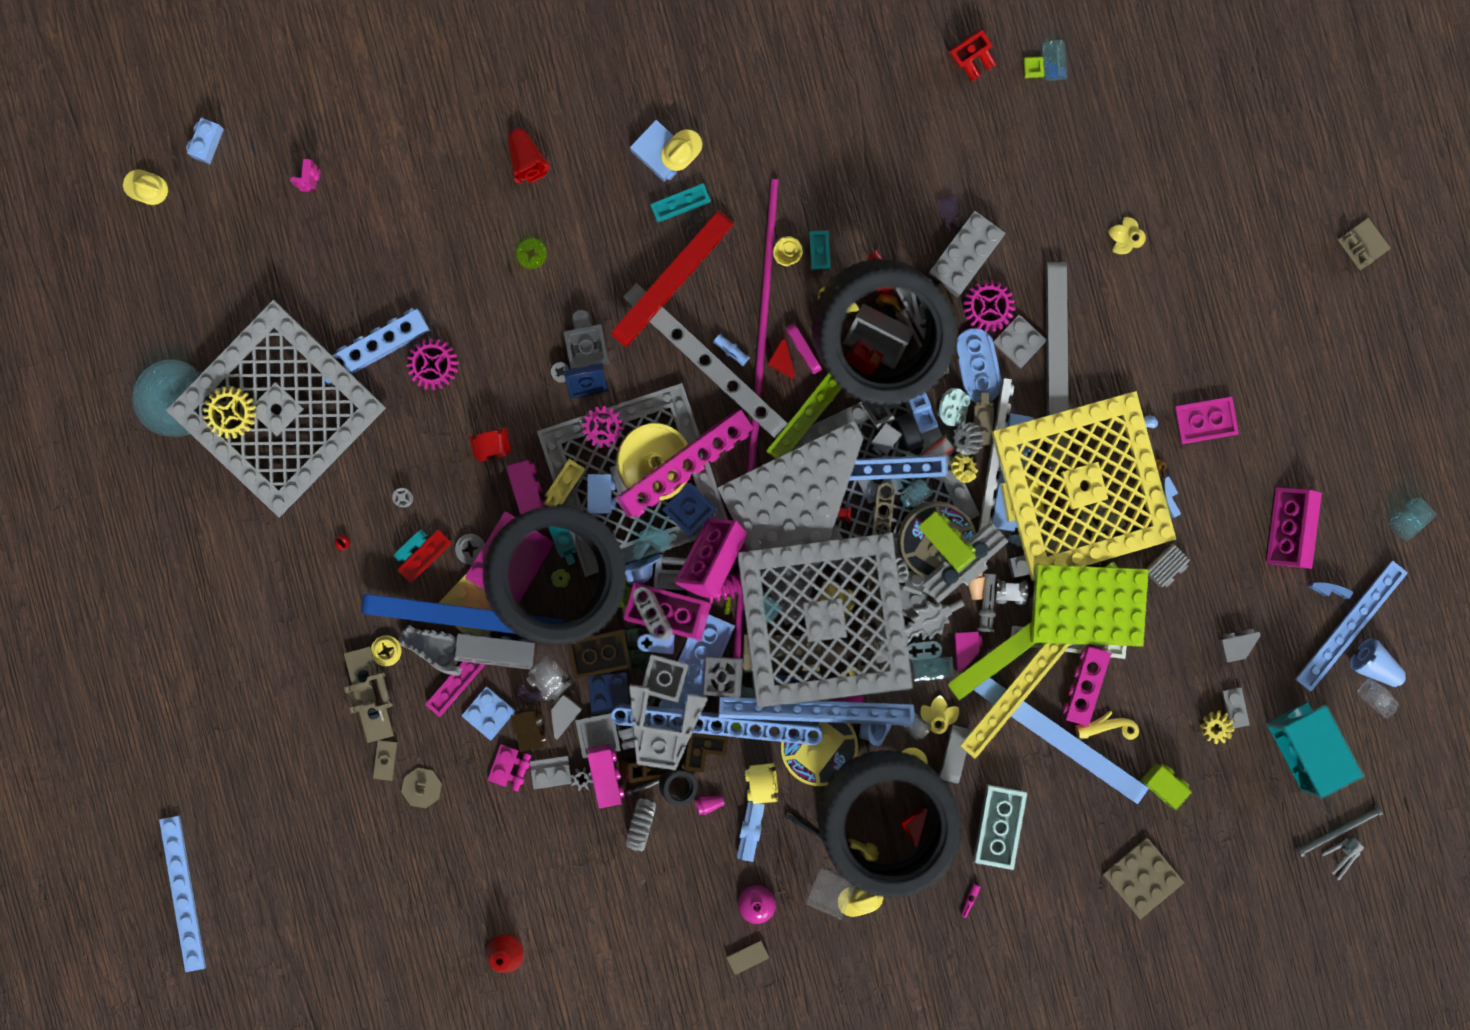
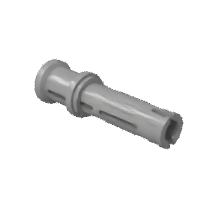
(987, 614)

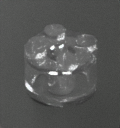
(549, 678)

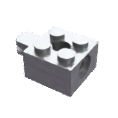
(586, 342)

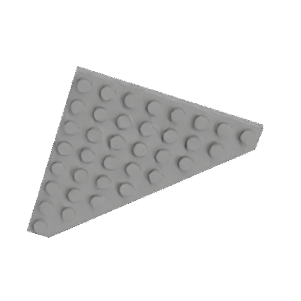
(795, 502)

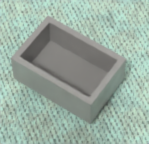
(881, 332)

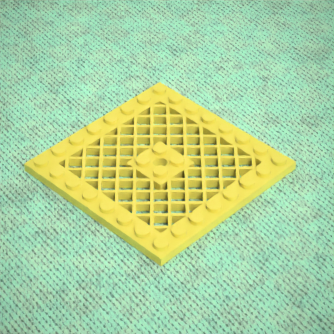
(1142, 459)

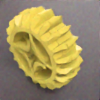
(225, 419)

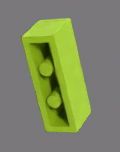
(948, 541)

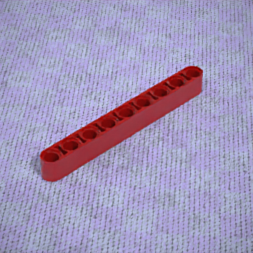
(672, 279)

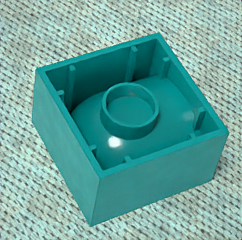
(1314, 750)

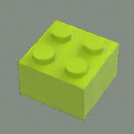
(1166, 786)

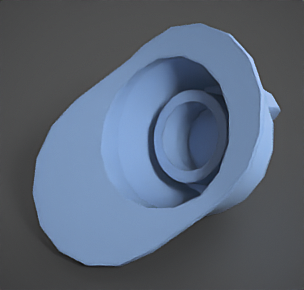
(641, 570)
(874, 733)

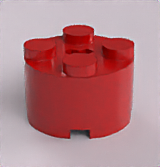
(490, 444)

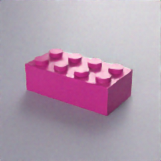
(684, 614)

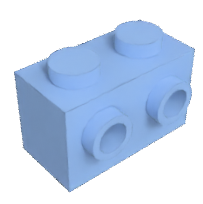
(204, 140)
(600, 494)

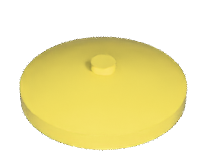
(647, 449)

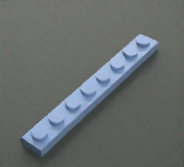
(1351, 626)
(182, 893)

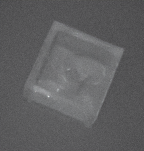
(830, 893)

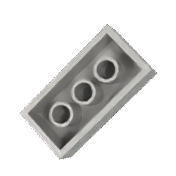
(966, 254)

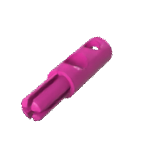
(973, 891)

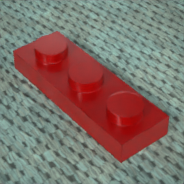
(424, 556)

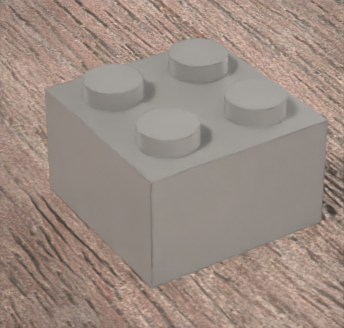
(665, 677)

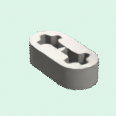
(924, 655)

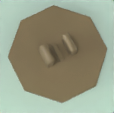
(421, 787)

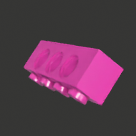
(1083, 714)

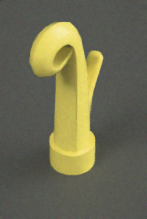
(1102, 724)

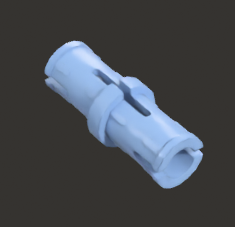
(731, 349)

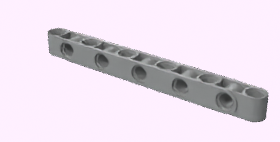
(715, 369)

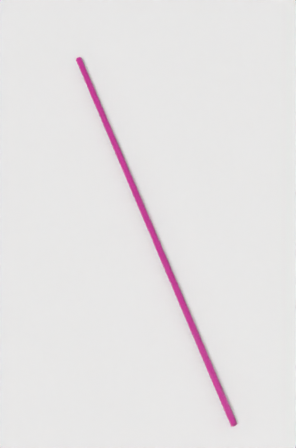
(758, 379)

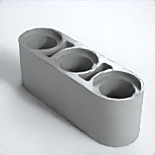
(645, 607)
(954, 755)

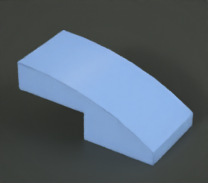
(923, 413)
(1169, 491)

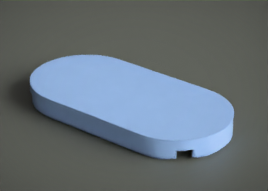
(978, 364)

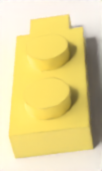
(564, 483)

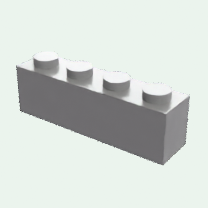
(494, 651)

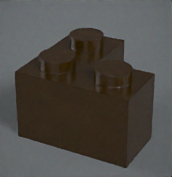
(528, 730)
(700, 745)

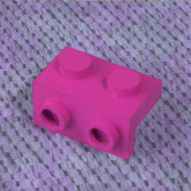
(309, 178)

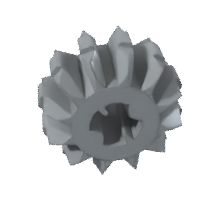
(968, 438)

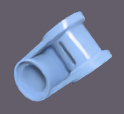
(657, 645)

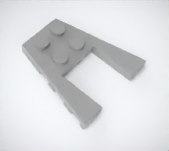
(659, 745)

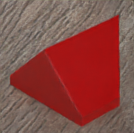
(914, 823)

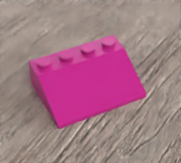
(523, 563)

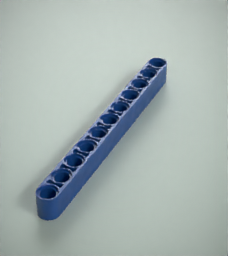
(438, 613)

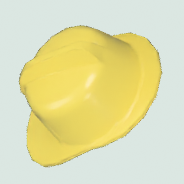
(681, 150)
(145, 187)
(862, 903)

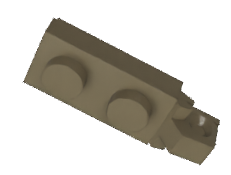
(984, 417)

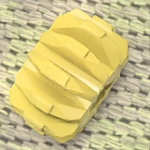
(1210, 730)

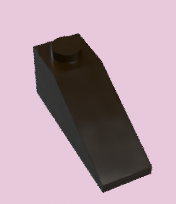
(633, 772)

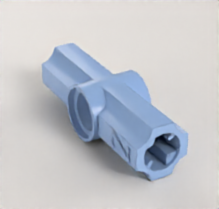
(750, 831)

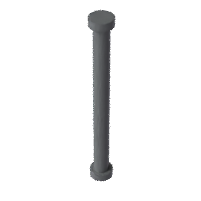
(1339, 831)

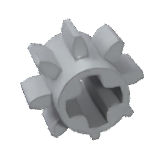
(577, 781)

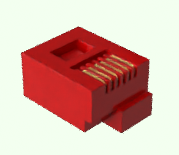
(863, 357)

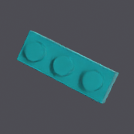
(680, 203)

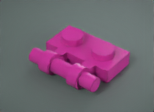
(504, 764)

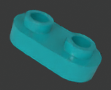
(404, 552)

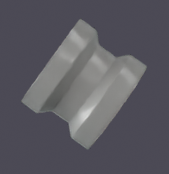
(558, 375)
(400, 495)

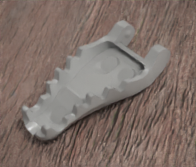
(433, 647)

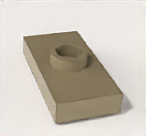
(385, 760)

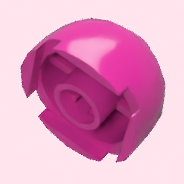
(756, 895)

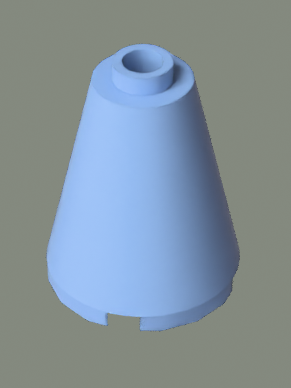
(1377, 663)

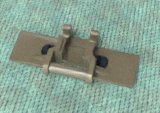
(362, 695)

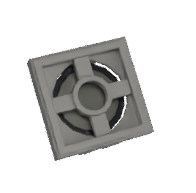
(727, 677)

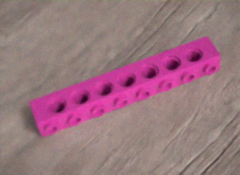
(628, 498)

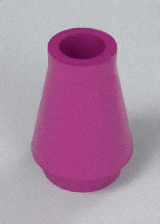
(708, 804)

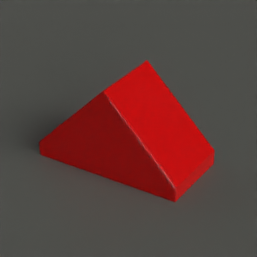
(781, 361)

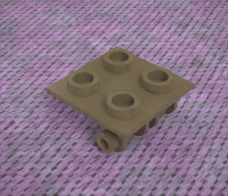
(1364, 244)

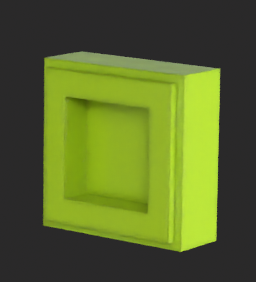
(1033, 67)

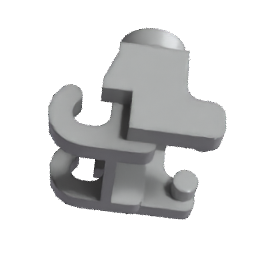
(1011, 591)

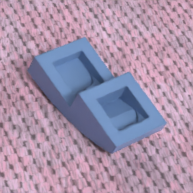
(1326, 588)

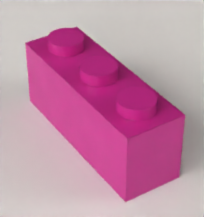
(525, 487)
(605, 775)

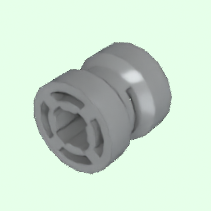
(626, 734)

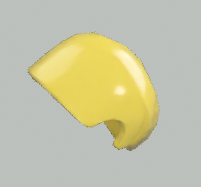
(787, 251)

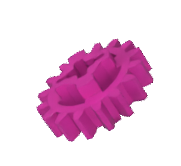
(610, 421)

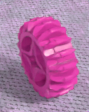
(982, 300)
(425, 369)

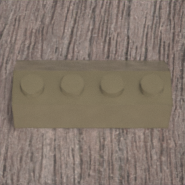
(780, 655)

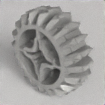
(641, 824)

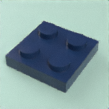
(586, 381)
(689, 509)
(607, 692)

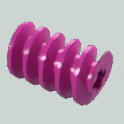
(730, 586)

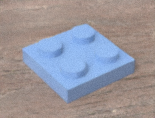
(488, 713)

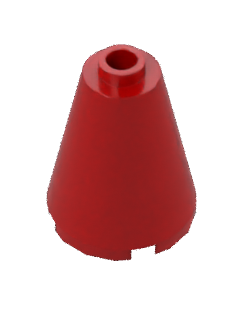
(525, 157)
(504, 953)

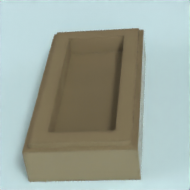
(747, 957)

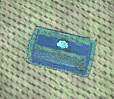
(1054, 60)

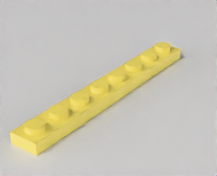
(1012, 698)

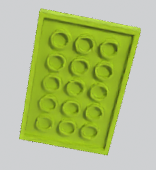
(1089, 605)

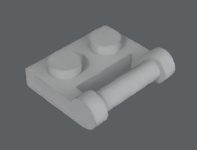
(666, 578)

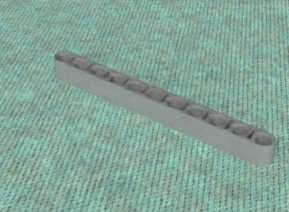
(1056, 348)

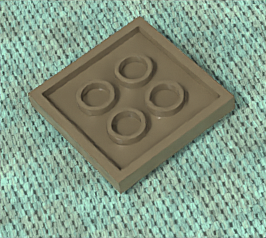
(1143, 878)

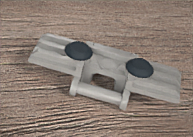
(946, 578)

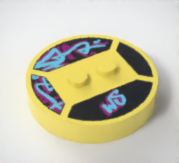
(819, 762)

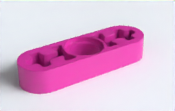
(803, 348)

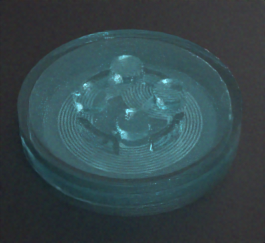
(157, 390)

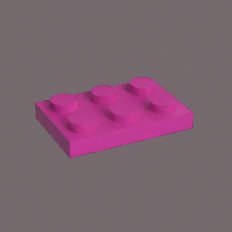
(1206, 420)

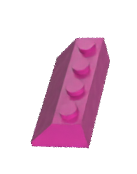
(1294, 527)
(711, 557)

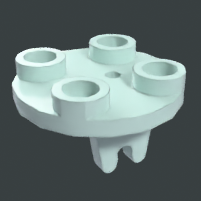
(954, 407)

